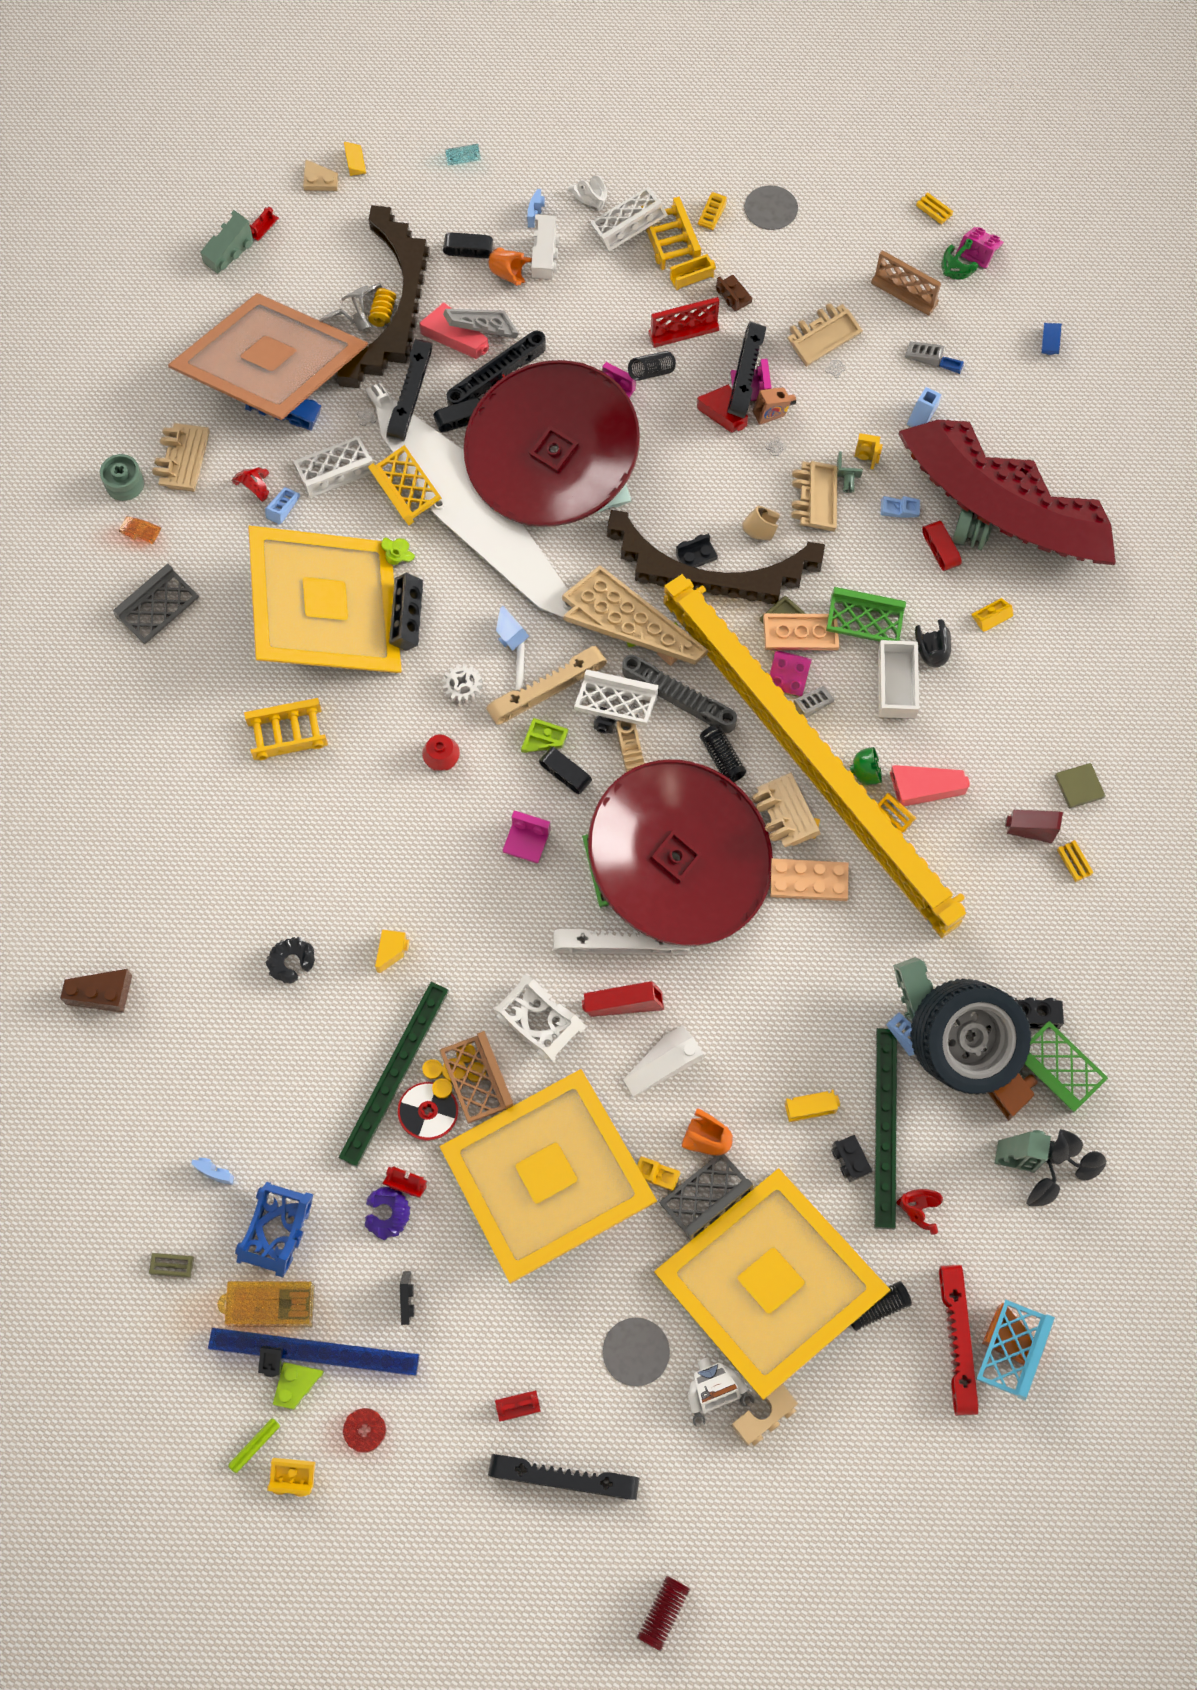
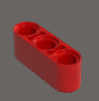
(941, 545)

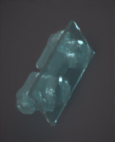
(462, 154)

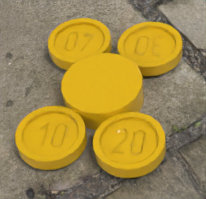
(442, 1087)

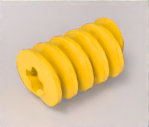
(382, 307)

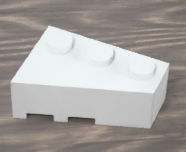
(544, 247)

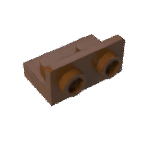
(733, 292)

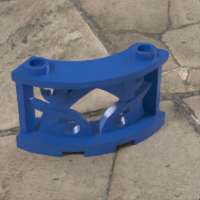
(281, 1257)

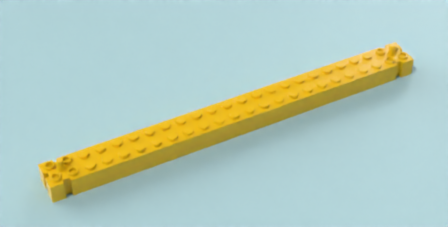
(815, 758)

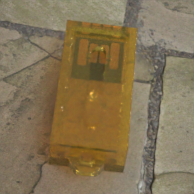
(268, 1304)

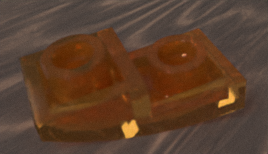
(139, 528)

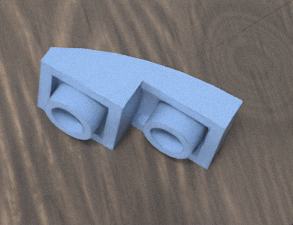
(537, 201)
(207, 1168)

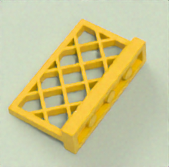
(391, 491)

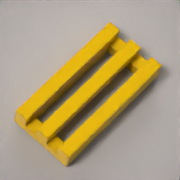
(936, 207)
(908, 823)
(1061, 850)

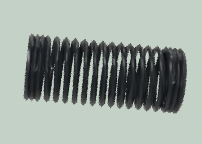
(651, 359)
(736, 772)
(905, 1300)

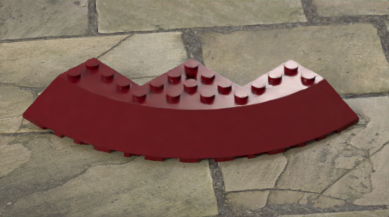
(1009, 493)

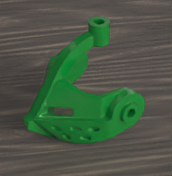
(953, 262)

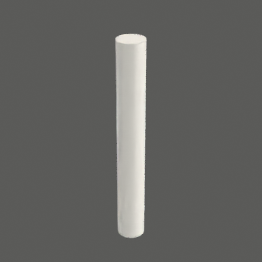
(520, 666)

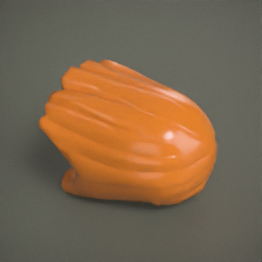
(508, 265)
(707, 1135)

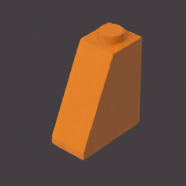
(1005, 1333)

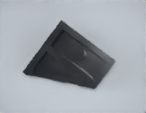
(406, 1293)

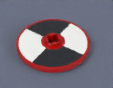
(429, 1126)

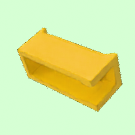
(692, 271)
(811, 1106)

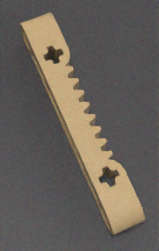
(506, 708)
(629, 745)

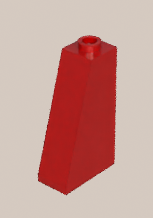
(624, 1000)

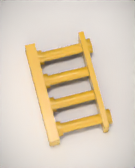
(682, 222)
(286, 711)

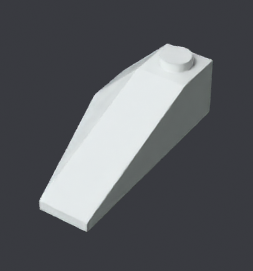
(667, 1058)

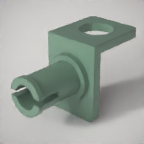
(848, 474)

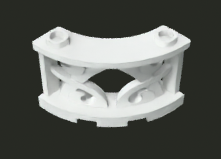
(568, 1023)

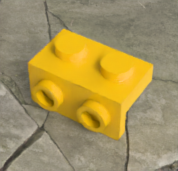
(291, 1477)

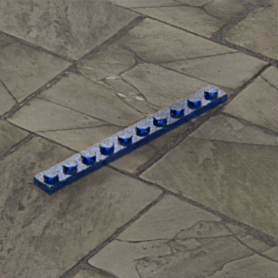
(316, 1351)

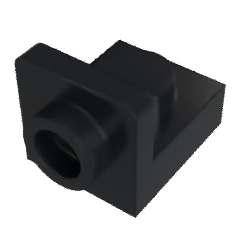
(603, 724)
(270, 1361)

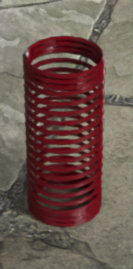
(661, 1613)

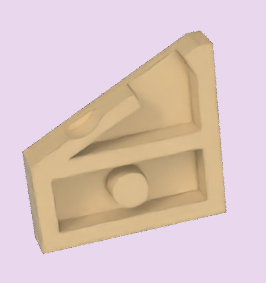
(319, 178)

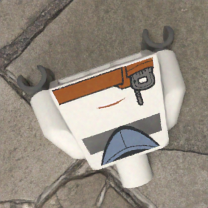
(714, 1388)

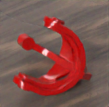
(258, 488)
(923, 1198)

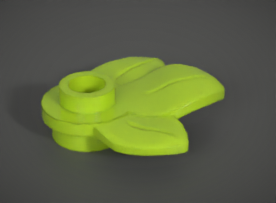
(396, 551)

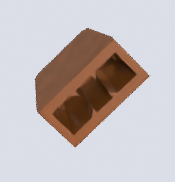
(1014, 1095)

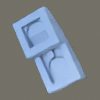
(903, 508)

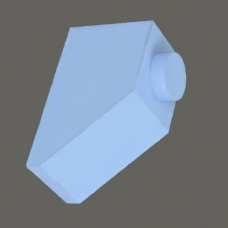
(510, 630)

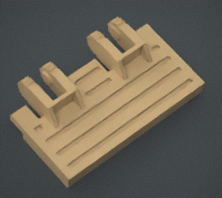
(825, 334)
(184, 460)
(820, 492)
(786, 811)

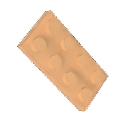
(799, 632)
(809, 879)

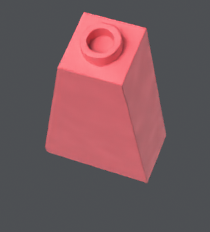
(463, 340)
(925, 784)

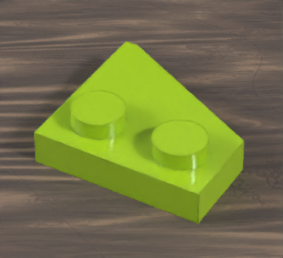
(543, 736)
(294, 1384)

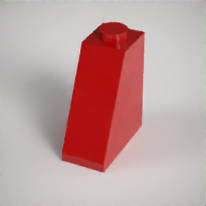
(715, 407)

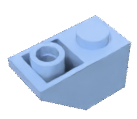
(924, 408)

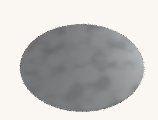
(771, 207)
(636, 1351)

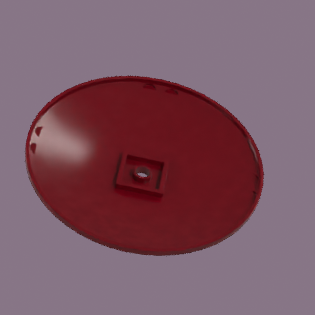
(544, 408)
(711, 827)

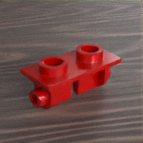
(263, 223)
(413, 1185)
(517, 1406)

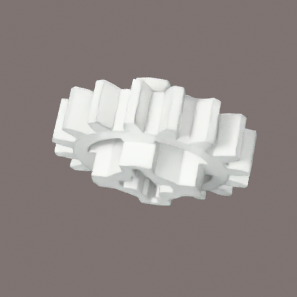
(462, 691)

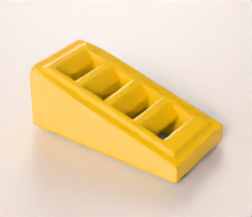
(717, 201)

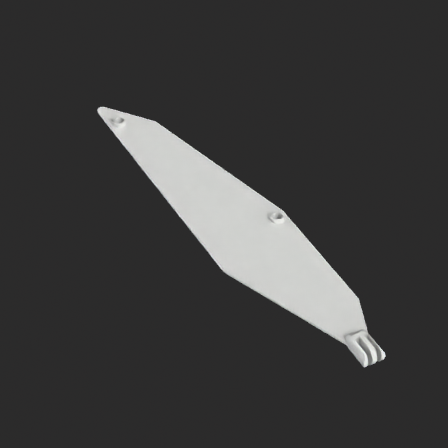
(494, 537)

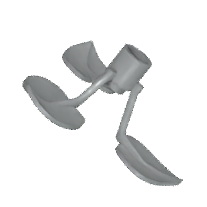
(360, 318)

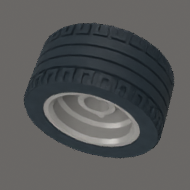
(1006, 1042)

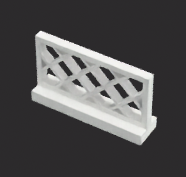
(633, 223)
(339, 475)
(619, 687)

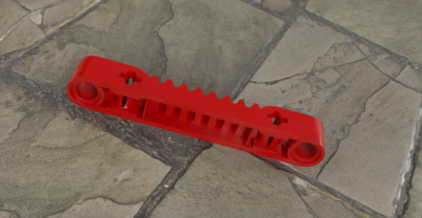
(964, 1397)

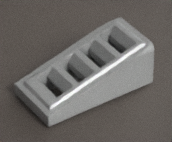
(925, 347)
(799, 702)

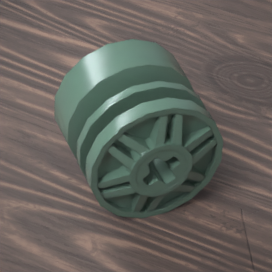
(971, 528)

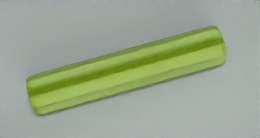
(254, 1445)

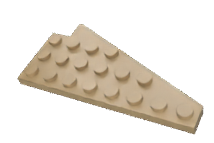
(613, 609)

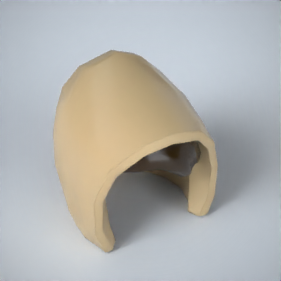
(761, 523)

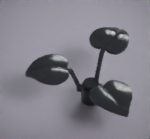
(1066, 1146)

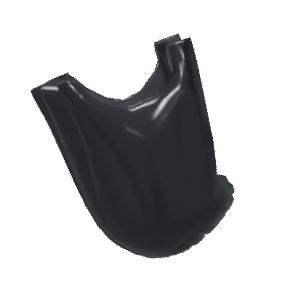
(934, 646)

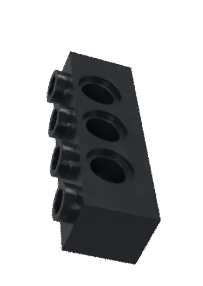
(406, 611)
(1052, 1008)

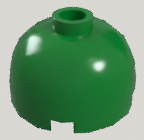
(866, 767)

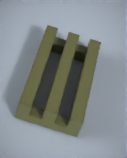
(153, 1264)

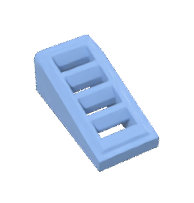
(278, 515)
(902, 1038)

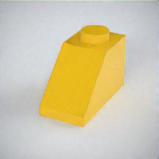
(390, 949)

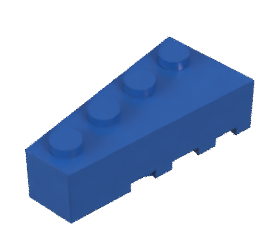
(303, 415)

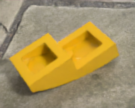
(658, 1174)

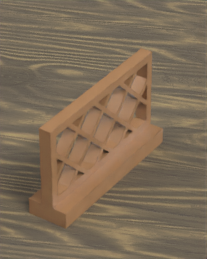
(906, 291)
(493, 1072)

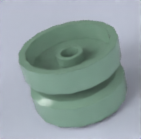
(122, 477)

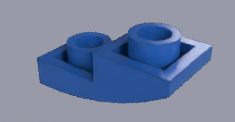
(1051, 338)

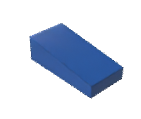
(951, 364)

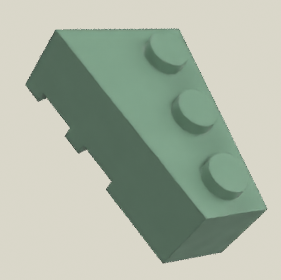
(228, 244)
(913, 982)
(1024, 1151)

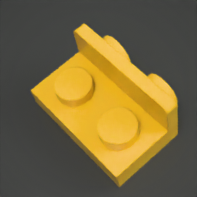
(868, 448)

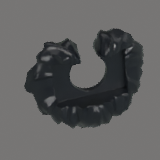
(281, 951)

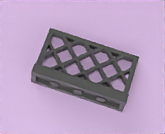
(142, 596)
(721, 1204)

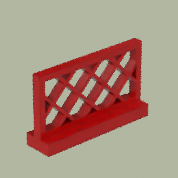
(691, 327)

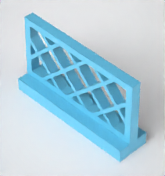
(1034, 1354)

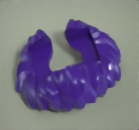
(398, 1219)

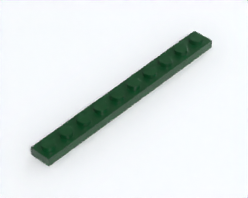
(393, 1074)
(885, 1130)

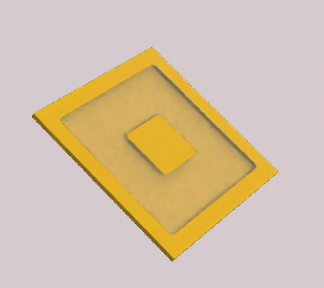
(321, 600)
(547, 1175)
(771, 1283)

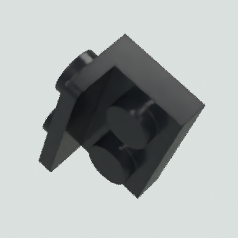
(696, 551)
(851, 1158)

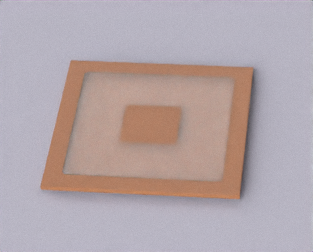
(268, 356)

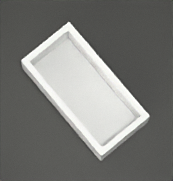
(898, 679)

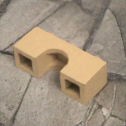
(751, 1429)

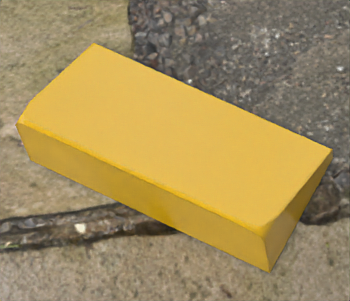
(354, 159)
(993, 614)

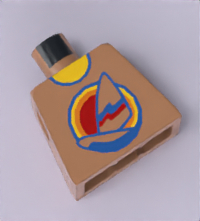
(772, 404)

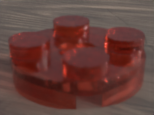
(374, 1437)

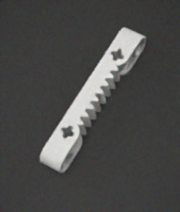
(570, 942)

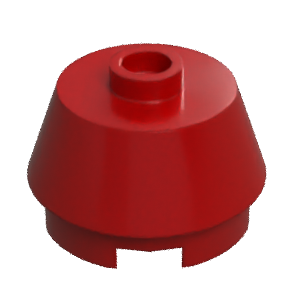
(440, 752)

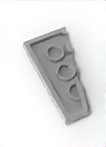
(485, 321)

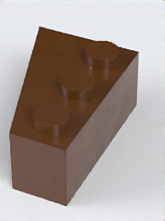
(98, 991)

